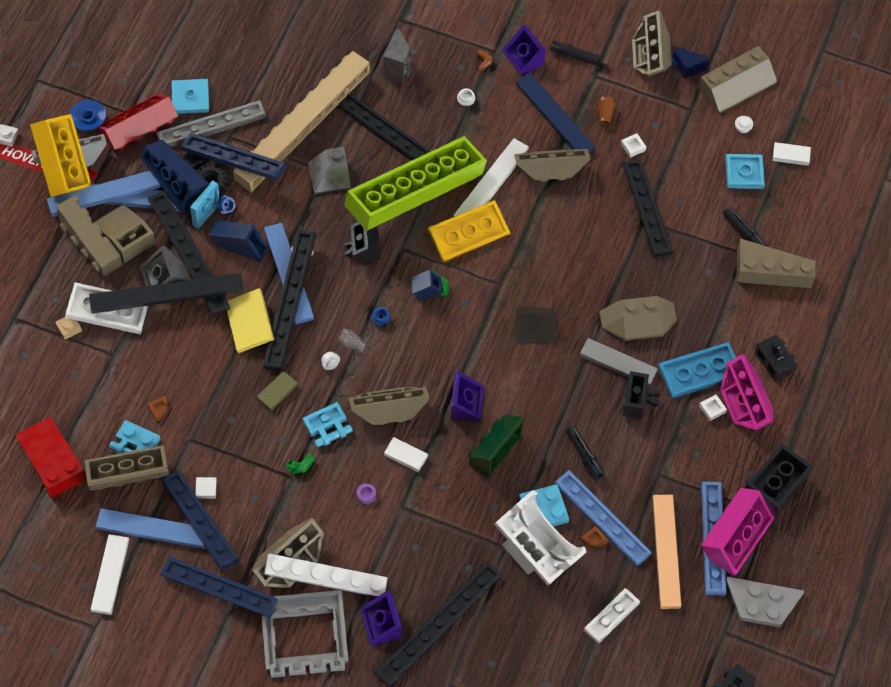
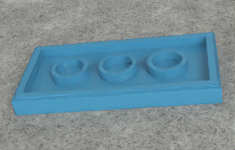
(696, 370)

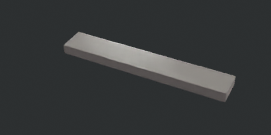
(213, 123)

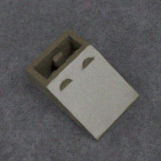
(126, 232)

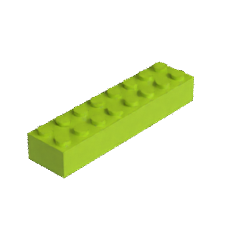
(415, 183)

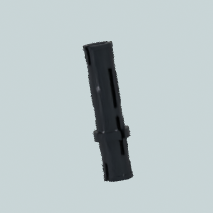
(570, 51)
(748, 233)
(588, 458)

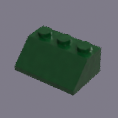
(496, 444)

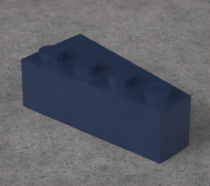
(173, 174)

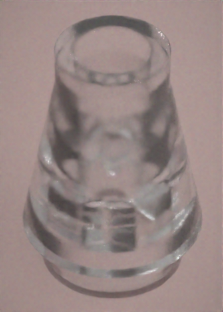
(351, 340)

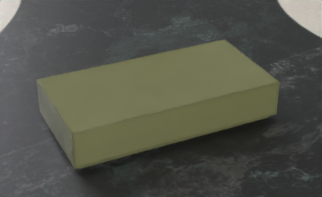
(277, 391)

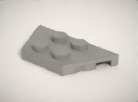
(762, 602)

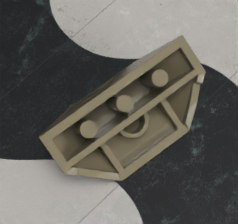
(651, 45)
(552, 164)
(638, 318)
(389, 404)
(300, 543)

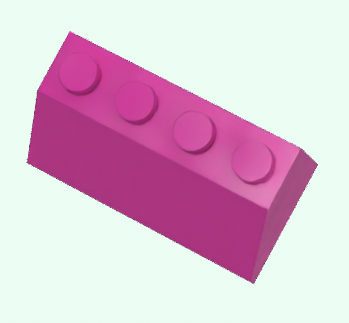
(738, 530)

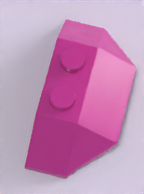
(745, 395)

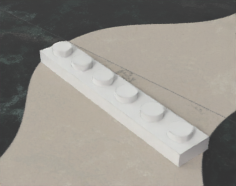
(325, 575)

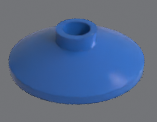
(88, 109)

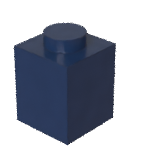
(426, 285)

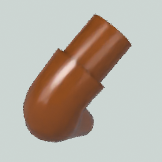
(488, 60)

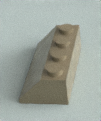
(737, 80)
(126, 468)

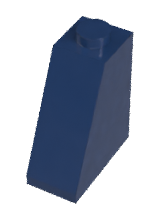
(239, 238)

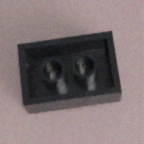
(780, 478)

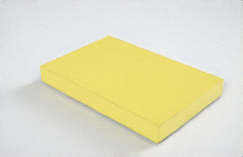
(249, 320)

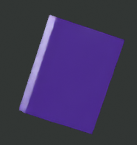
(525, 51)
(466, 398)
(381, 619)

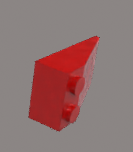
(51, 457)

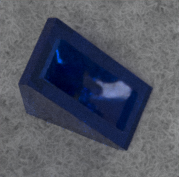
(689, 62)

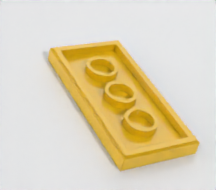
(468, 231)

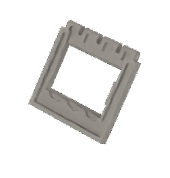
(304, 605)

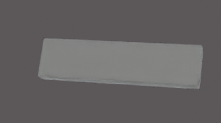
(615, 360)

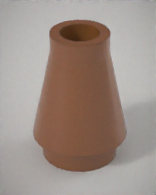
(605, 108)

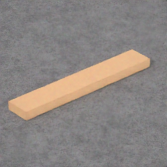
(666, 552)

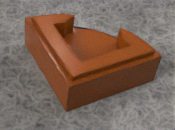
(158, 408)
(594, 538)

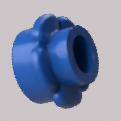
(229, 207)
(381, 312)

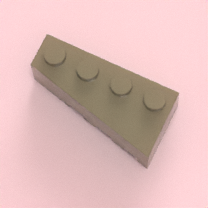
(87, 237)
(772, 267)

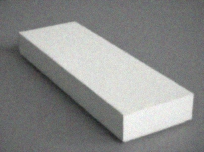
(611, 615)

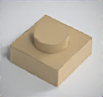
(68, 327)

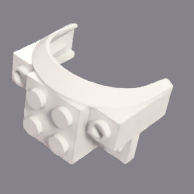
(535, 541)

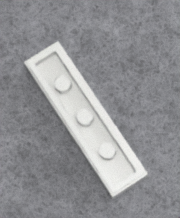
(110, 574)

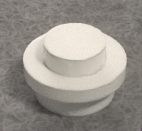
(466, 97)
(743, 124)
(330, 360)

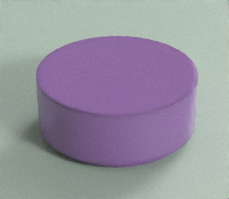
(366, 493)

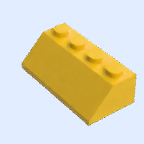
(60, 155)

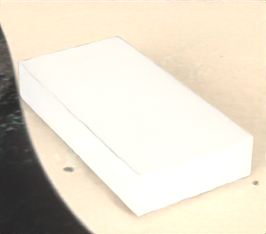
(791, 154)
(406, 454)

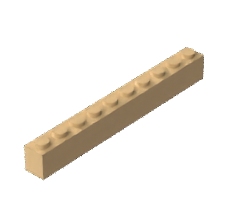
(307, 115)

